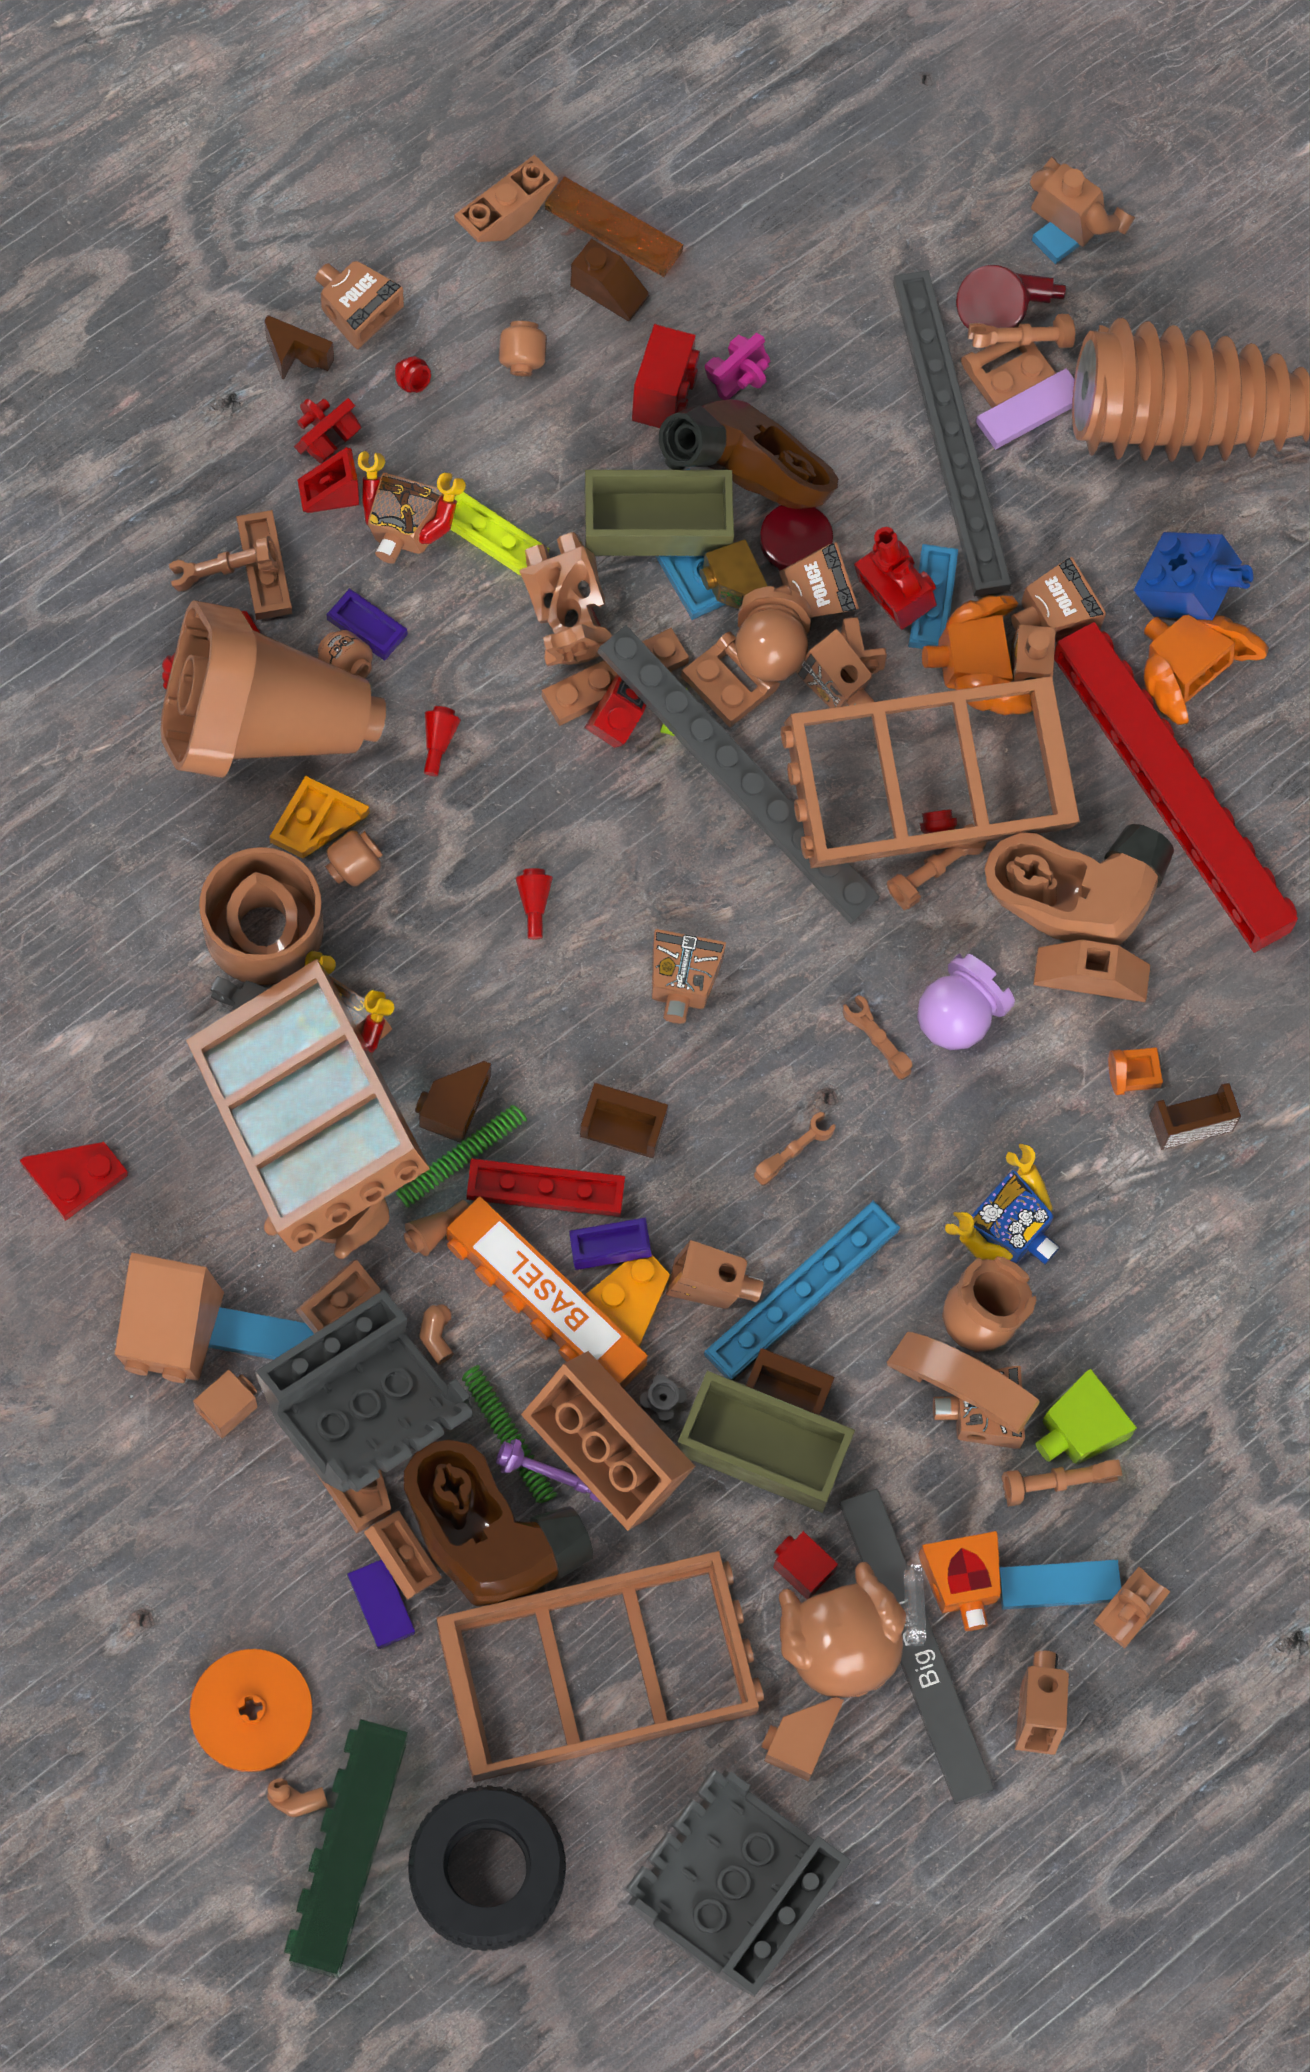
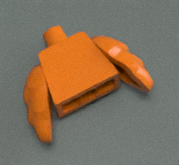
(976, 652)
(1191, 656)

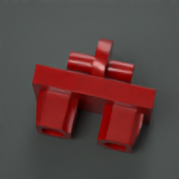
(315, 440)

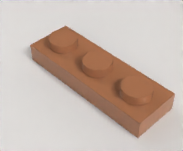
(267, 590)

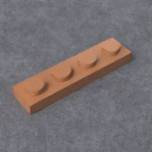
(586, 688)

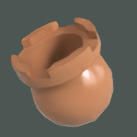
(772, 633)
(988, 1304)

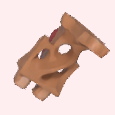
(562, 578)

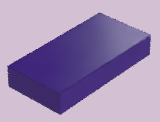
(367, 623)
(610, 1243)
(381, 1604)

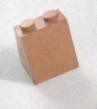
(167, 1317)

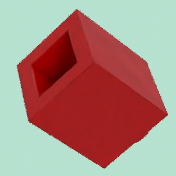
(804, 1564)

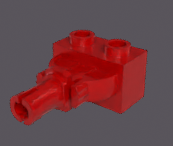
(894, 580)

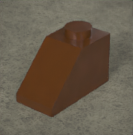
(607, 280)
(453, 1101)

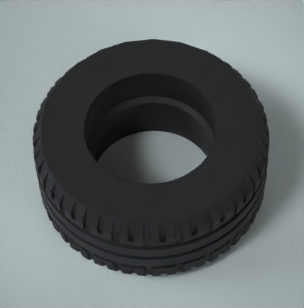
(487, 1810)

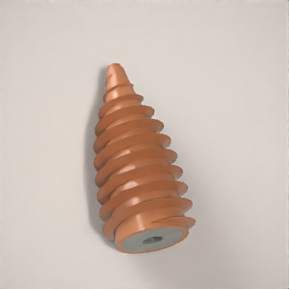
(1184, 393)

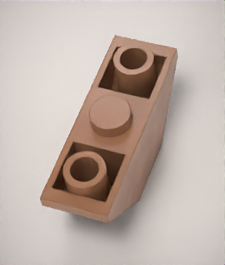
(508, 203)
(1092, 970)

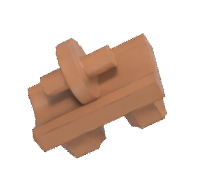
(1131, 1607)

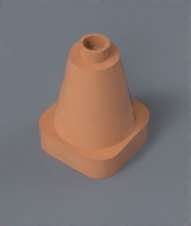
(257, 698)

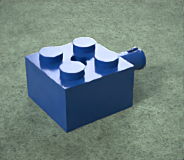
(1190, 575)

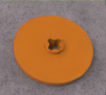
(279, 1726)

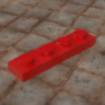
(546, 1187)

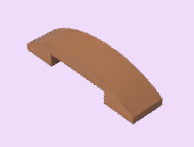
(964, 1378)

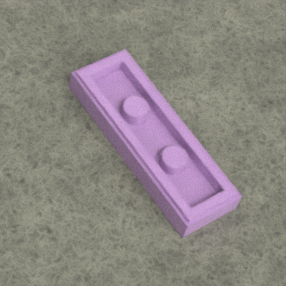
(1028, 409)

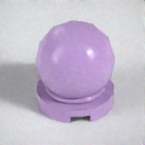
(960, 1007)

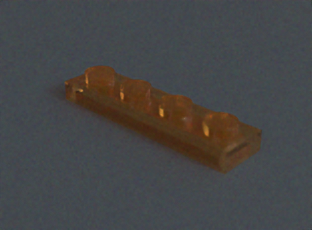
(614, 226)

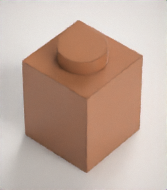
(226, 1402)

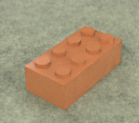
(608, 1440)

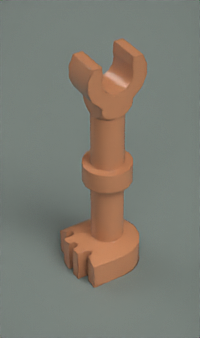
(1062, 333)
(263, 554)
(904, 888)
(1016, 1485)

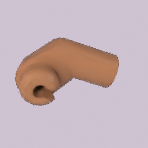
(431, 1332)

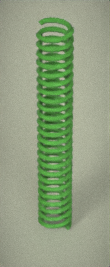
(462, 1156)
(505, 1429)

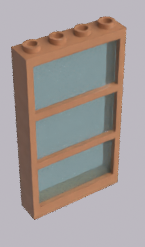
(306, 1106)

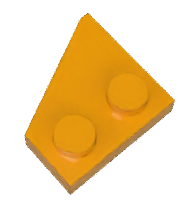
(315, 818)
(631, 1295)

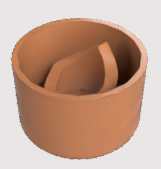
(252, 881)

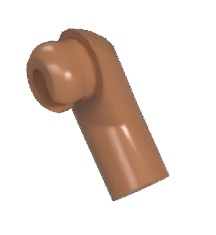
(292, 1801)

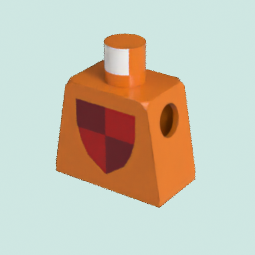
(964, 1575)

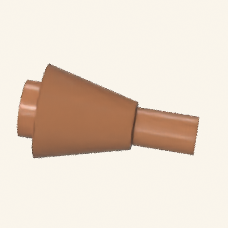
(425, 1233)

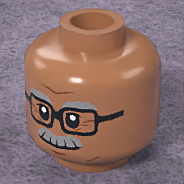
(346, 652)

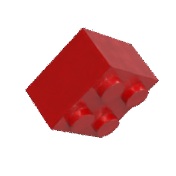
(665, 376)

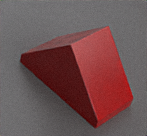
(330, 484)

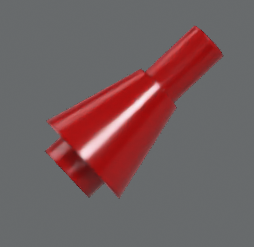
(440, 729)
(534, 893)

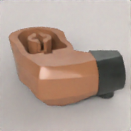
(1075, 894)

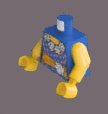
(1011, 1216)

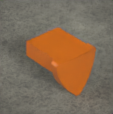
(1134, 1070)

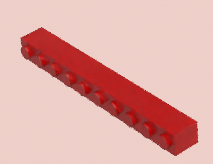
(1175, 787)

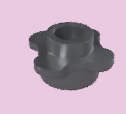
(663, 1386)

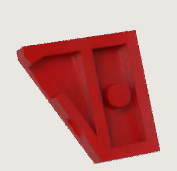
(74, 1175)

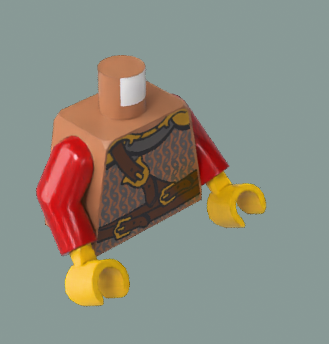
(405, 511)
(366, 1012)

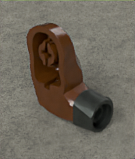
(751, 445)
(476, 1532)

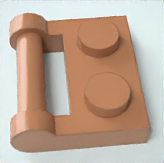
(1010, 377)
(720, 687)

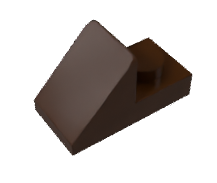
(292, 342)

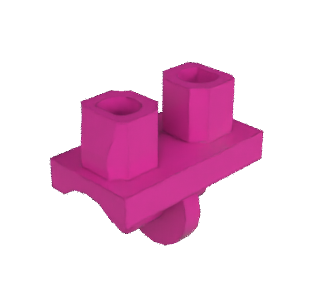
(742, 368)

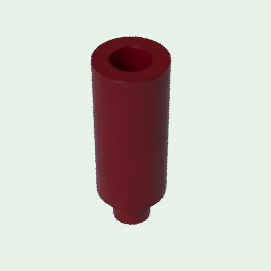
(1042, 288)

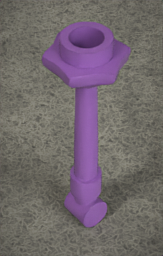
(512, 1457)

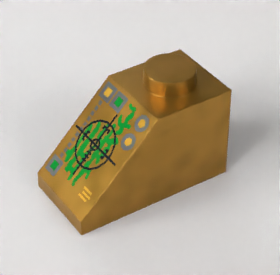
(731, 573)

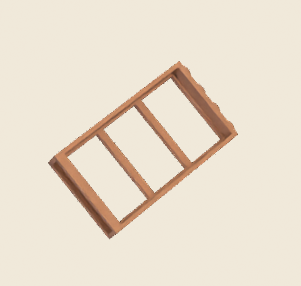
(1052, 750)
(730, 1613)

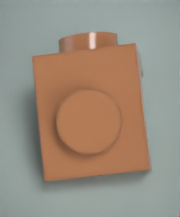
(874, 658)

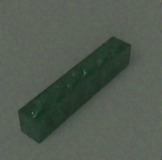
(348, 1848)

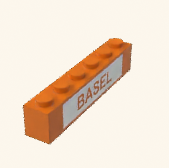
(541, 1292)

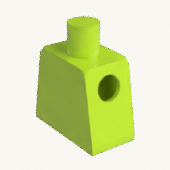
(1084, 1422)

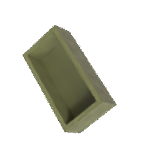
(658, 512)
(765, 1441)

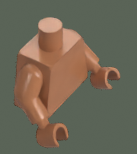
(1074, 203)

